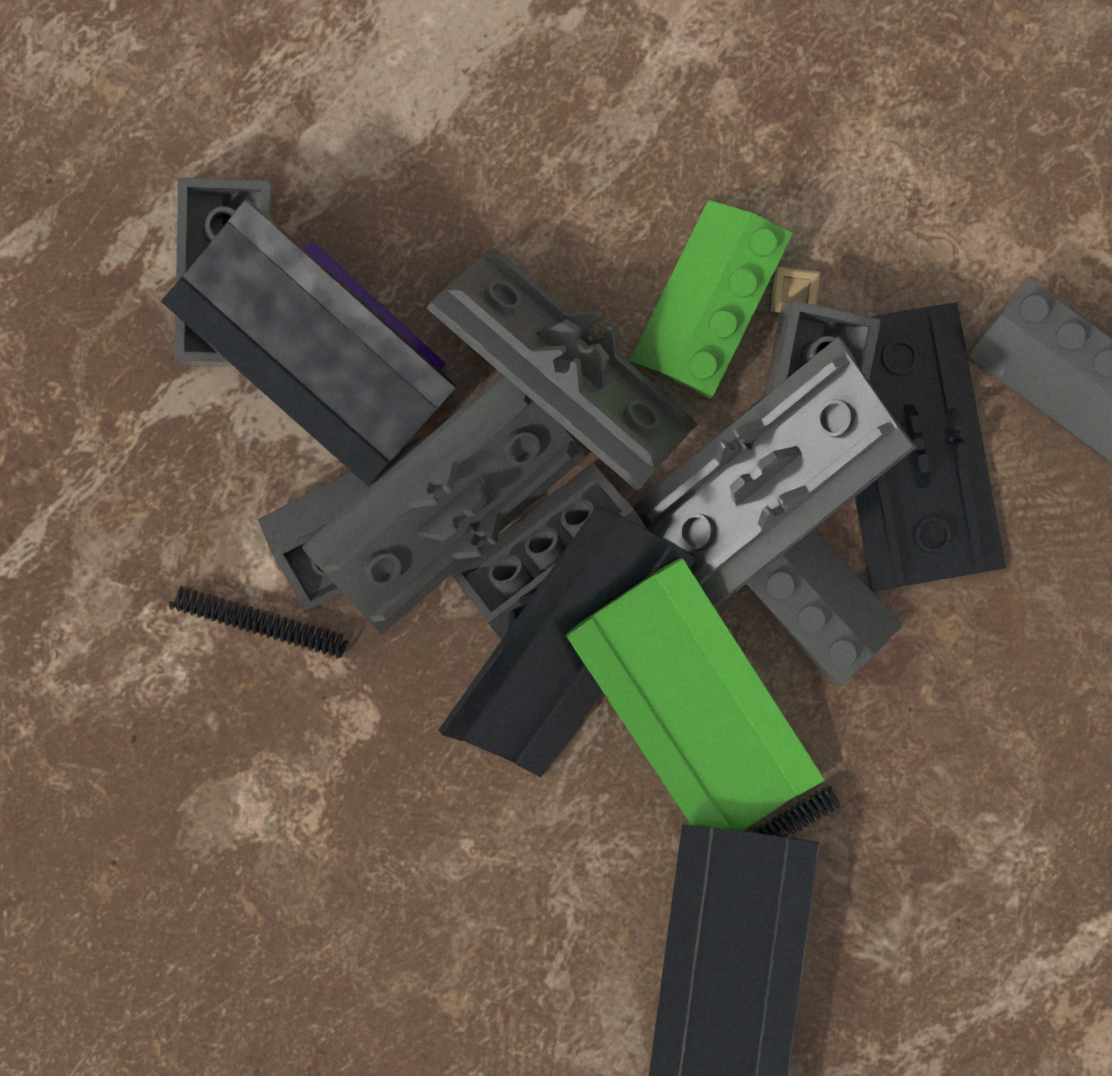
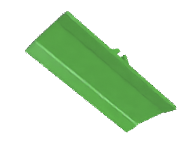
(694, 702)

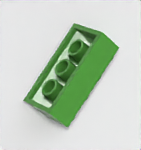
(710, 298)

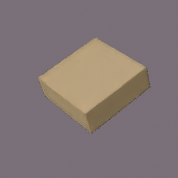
(794, 285)

